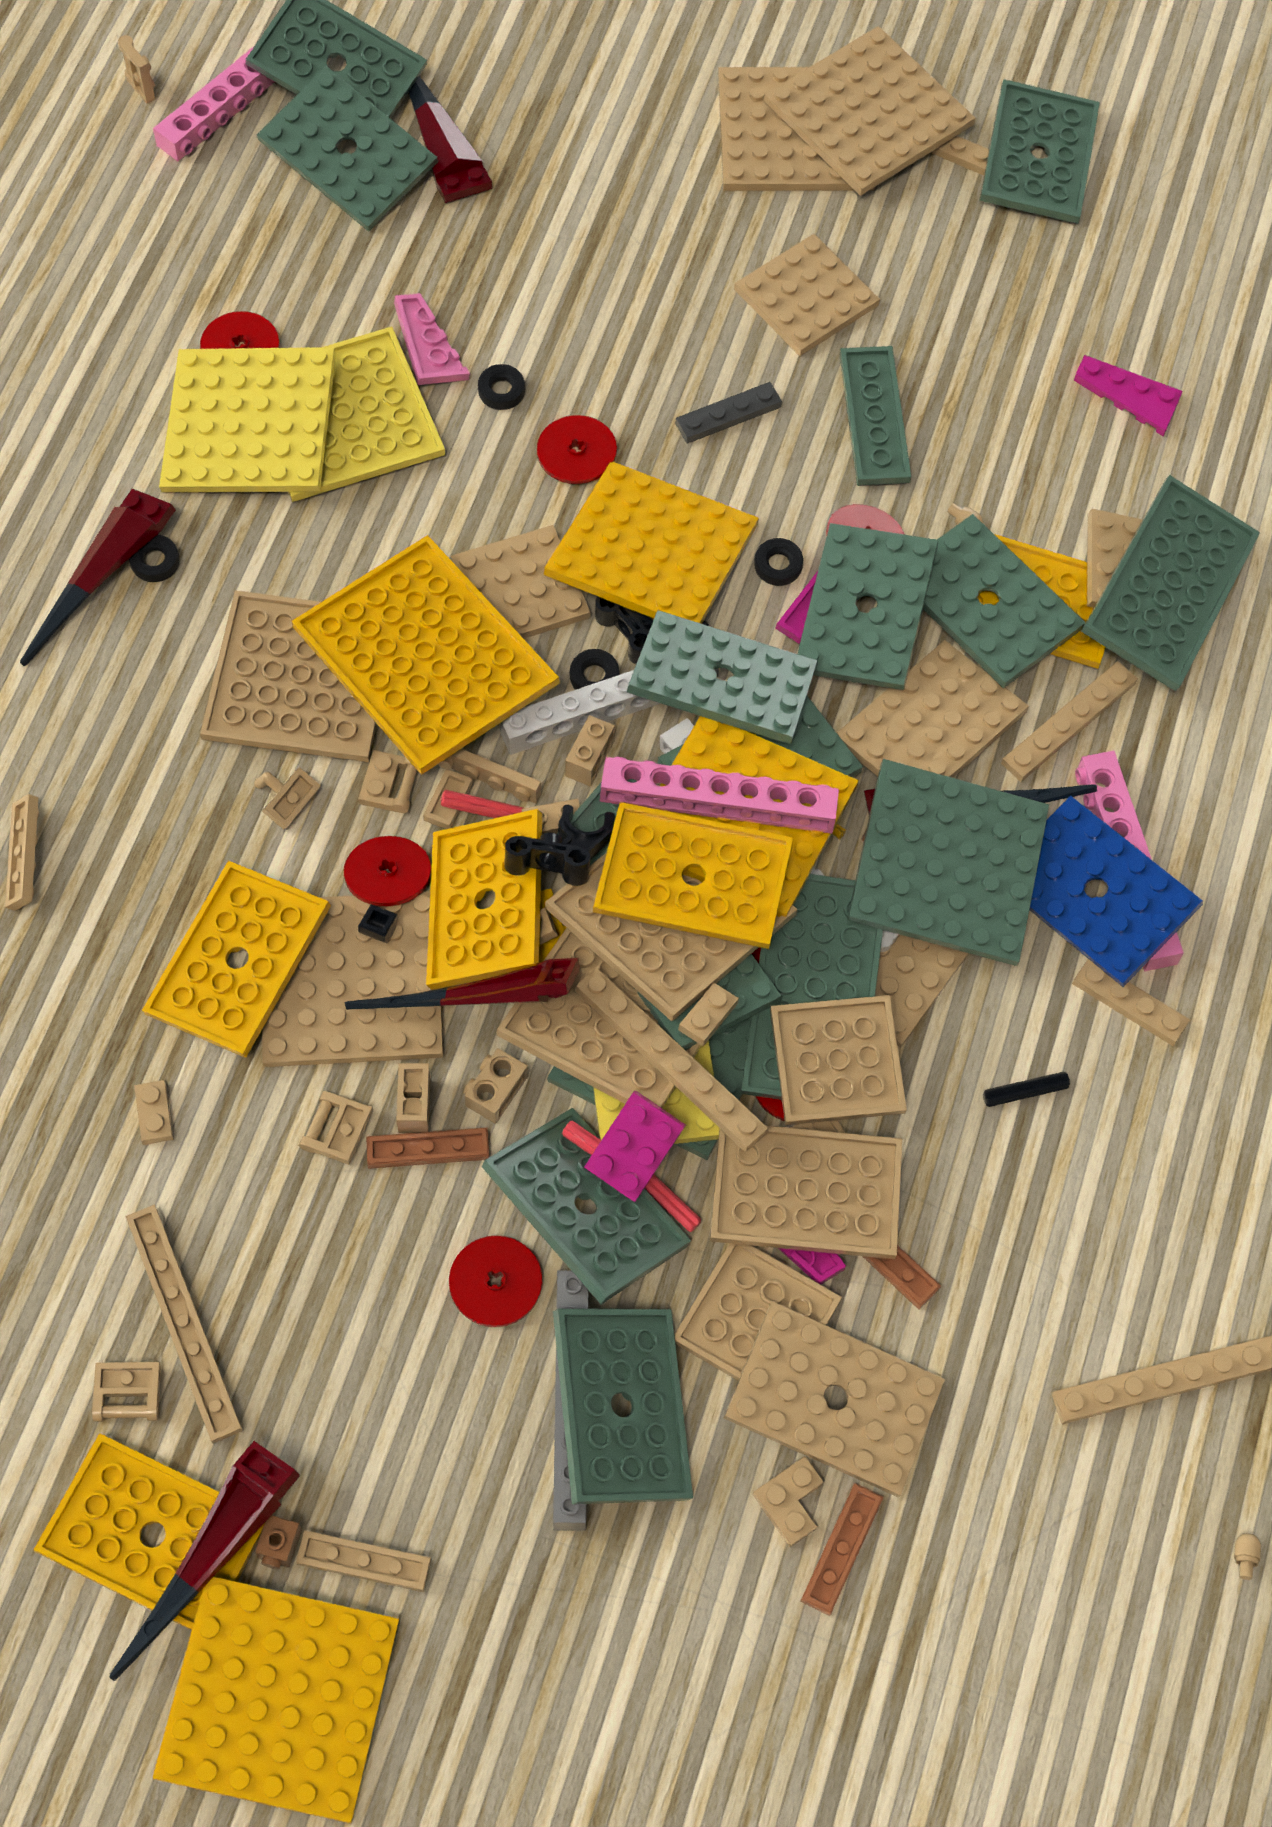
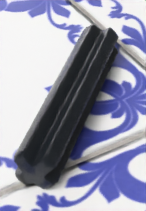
(1026, 1089)

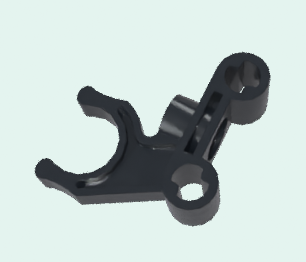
(629, 622)
(561, 853)

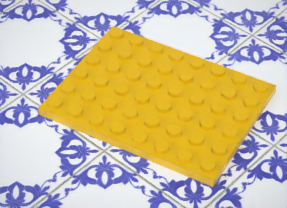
(425, 654)

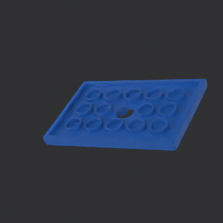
(1134, 915)

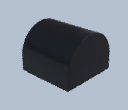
(378, 923)

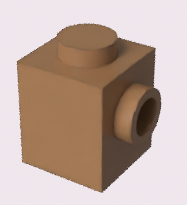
(278, 1542)

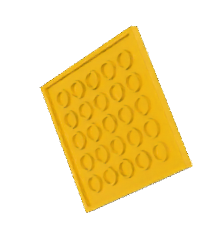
(651, 545)
(738, 751)
(277, 1699)

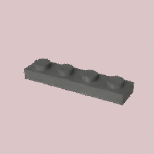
(728, 412)

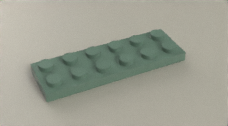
(875, 415)

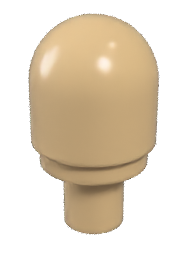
(961, 514)
(1247, 1554)

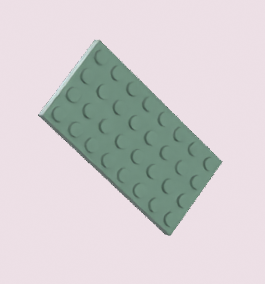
(1171, 583)
(808, 961)

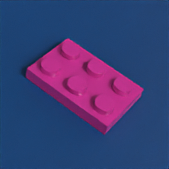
(634, 1146)

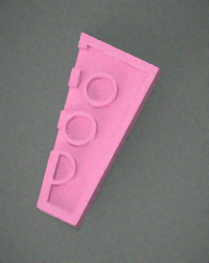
(426, 343)

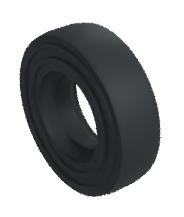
(496, 373)
(783, 547)
(162, 571)
(589, 658)

